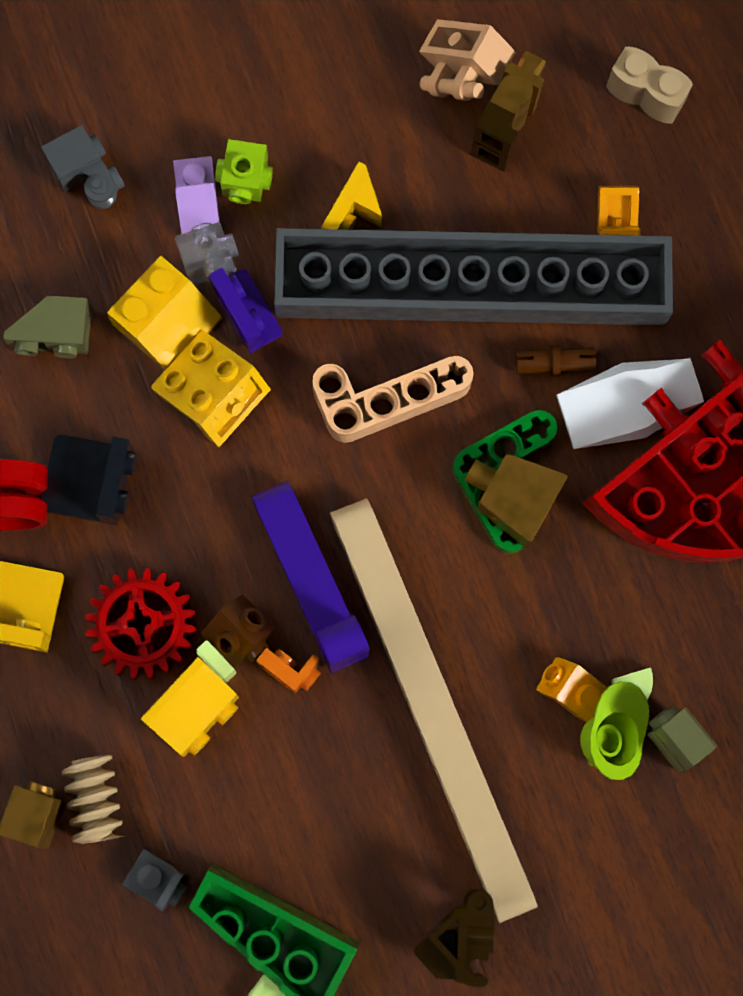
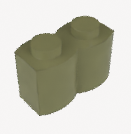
(680, 738)

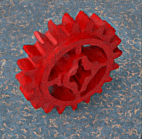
(135, 590)

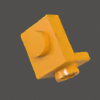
(618, 210)
(571, 688)

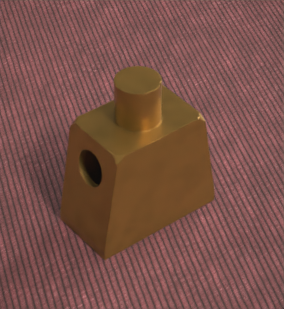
(516, 495)

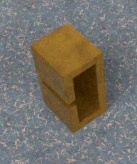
(32, 815)

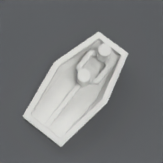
(610, 406)

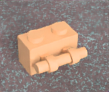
(463, 56)

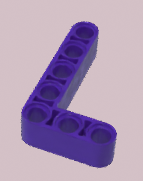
(310, 578)

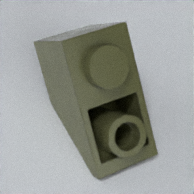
(52, 326)

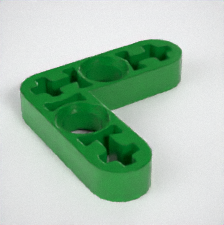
(473, 452)

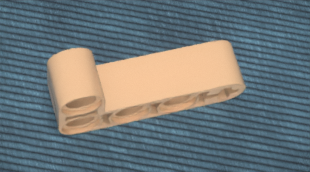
(394, 391)

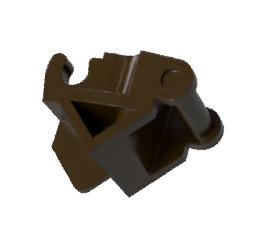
(459, 939)

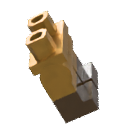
(508, 111)

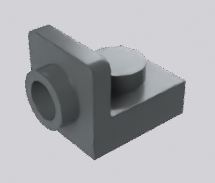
(156, 881)

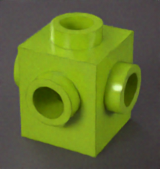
(244, 171)

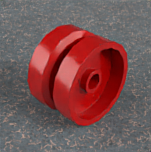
(18, 487)

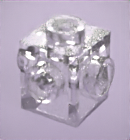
(206, 251)

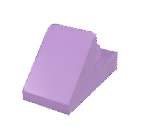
(195, 192)

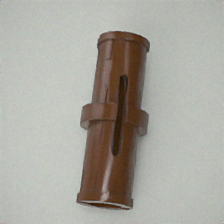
(555, 360)

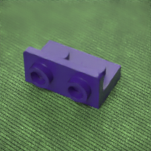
(245, 308)

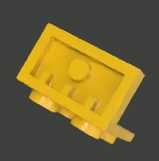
(211, 387)
(28, 605)

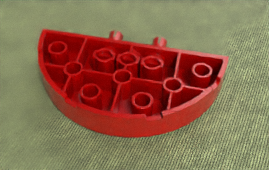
(688, 486)

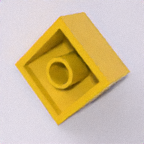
(163, 313)
(191, 709)

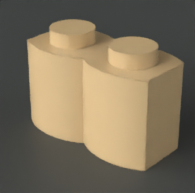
(644, 82)

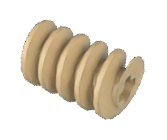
(92, 799)

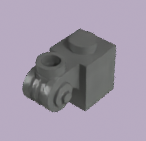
(78, 159)

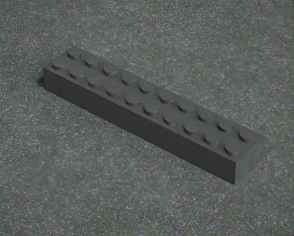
(473, 276)

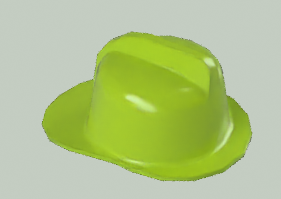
(617, 731)

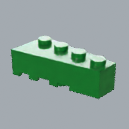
(275, 937)

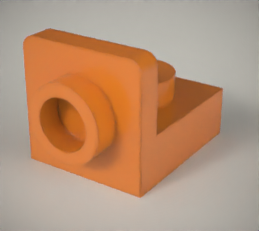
(281, 667)

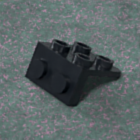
(89, 478)

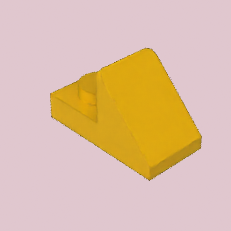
(357, 199)

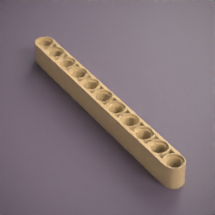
(433, 711)

